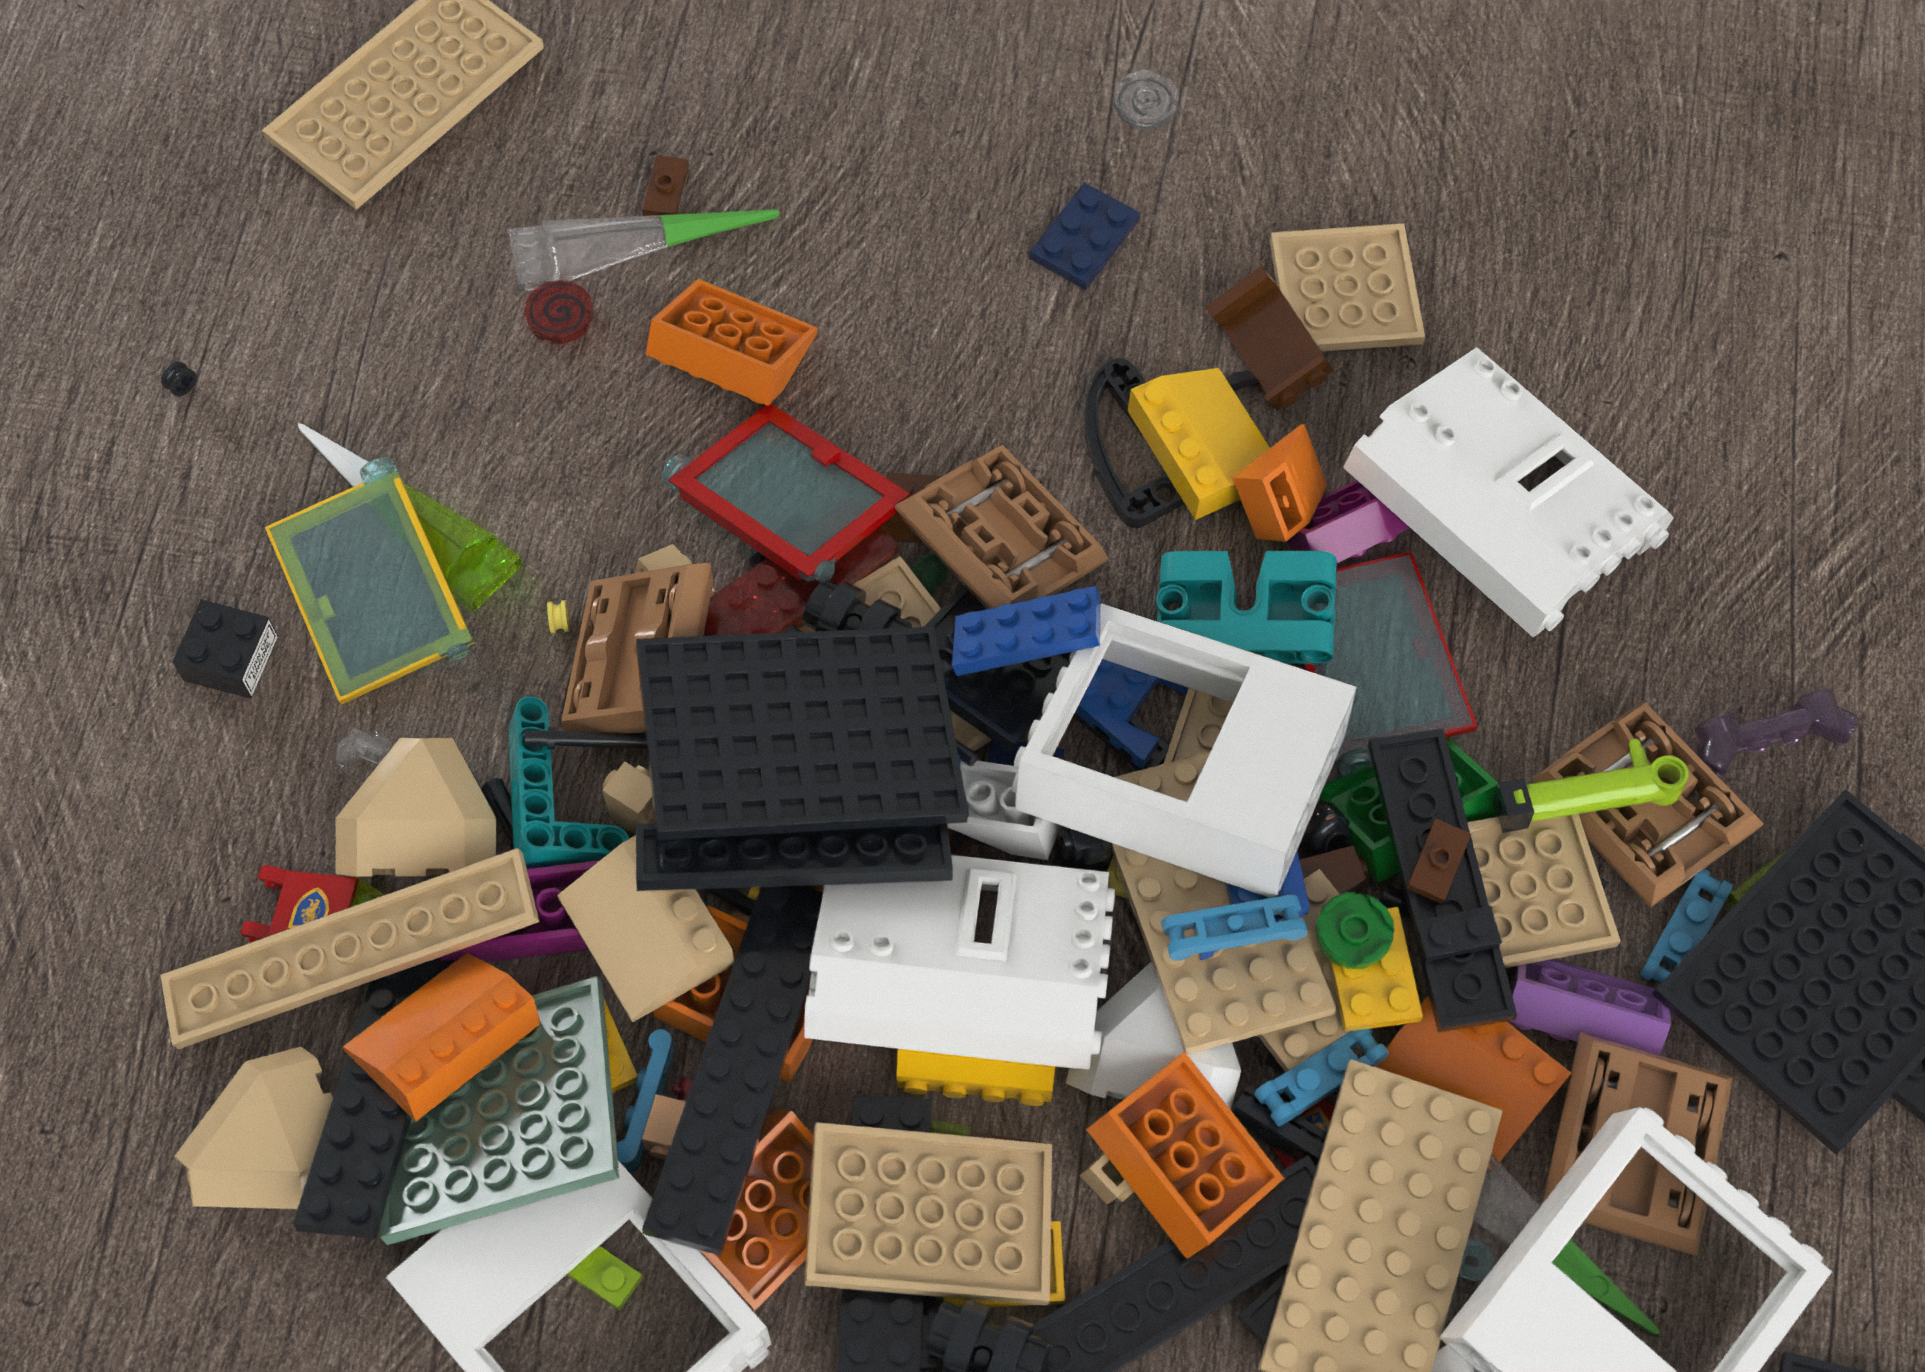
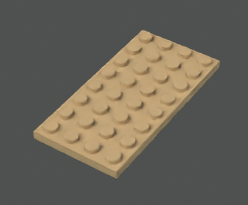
(401, 93)
(1240, 987)
(1382, 1228)

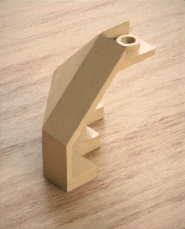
(416, 815)
(259, 1135)

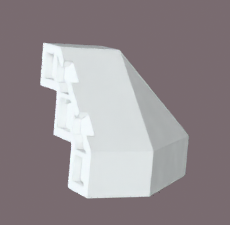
(1142, 1040)

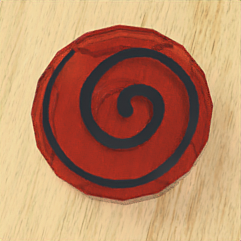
(559, 311)

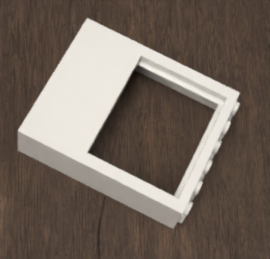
(1256, 780)
(491, 1269)
(1541, 1321)

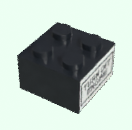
(225, 648)

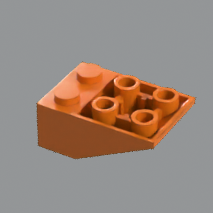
(1282, 487)

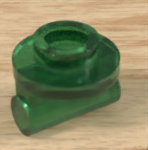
(929, 571)

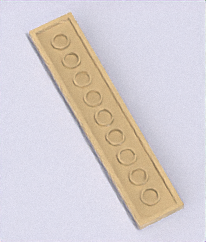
(348, 948)

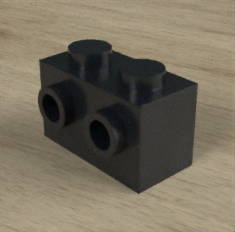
(1083, 850)

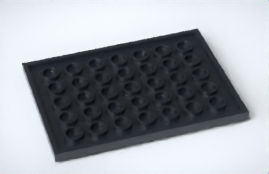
(1818, 974)

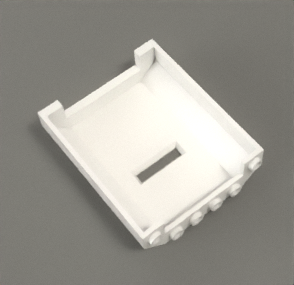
(1452, 473)
(905, 970)

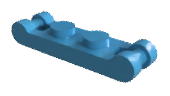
(1687, 925)
(1234, 926)
(1318, 1075)
(649, 1082)

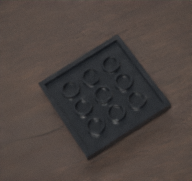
(999, 699)

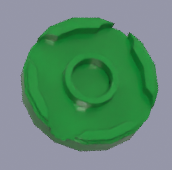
(1354, 930)

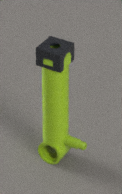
(1524, 803)

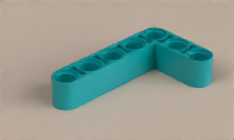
(550, 836)

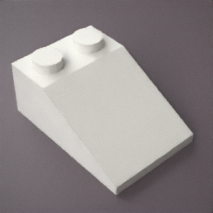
(994, 814)

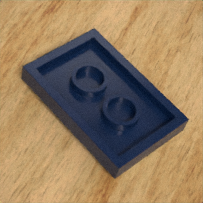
(1084, 236)

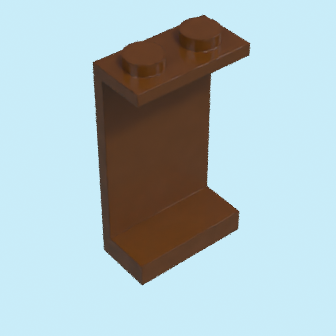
(1270, 338)

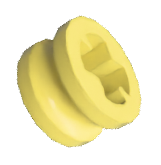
(558, 616)

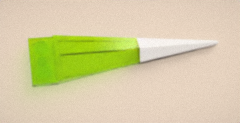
(466, 552)

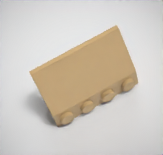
(644, 940)

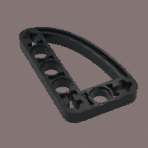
(1108, 480)

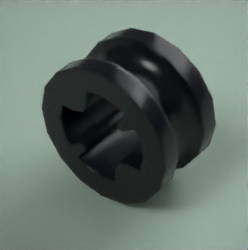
(178, 379)

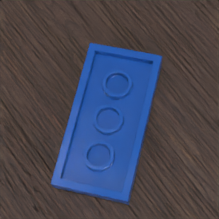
(1026, 631)

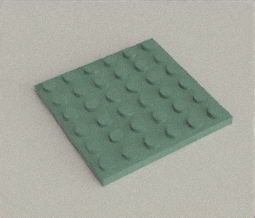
(518, 1128)

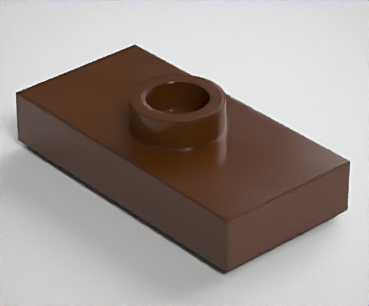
(665, 186)
(1438, 861)

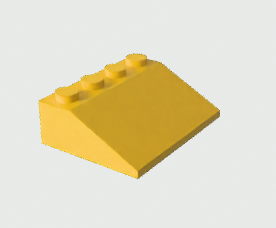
(1197, 435)
(974, 1076)

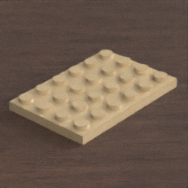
(929, 1214)

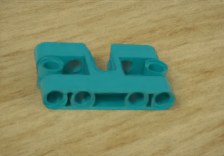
(1279, 622)

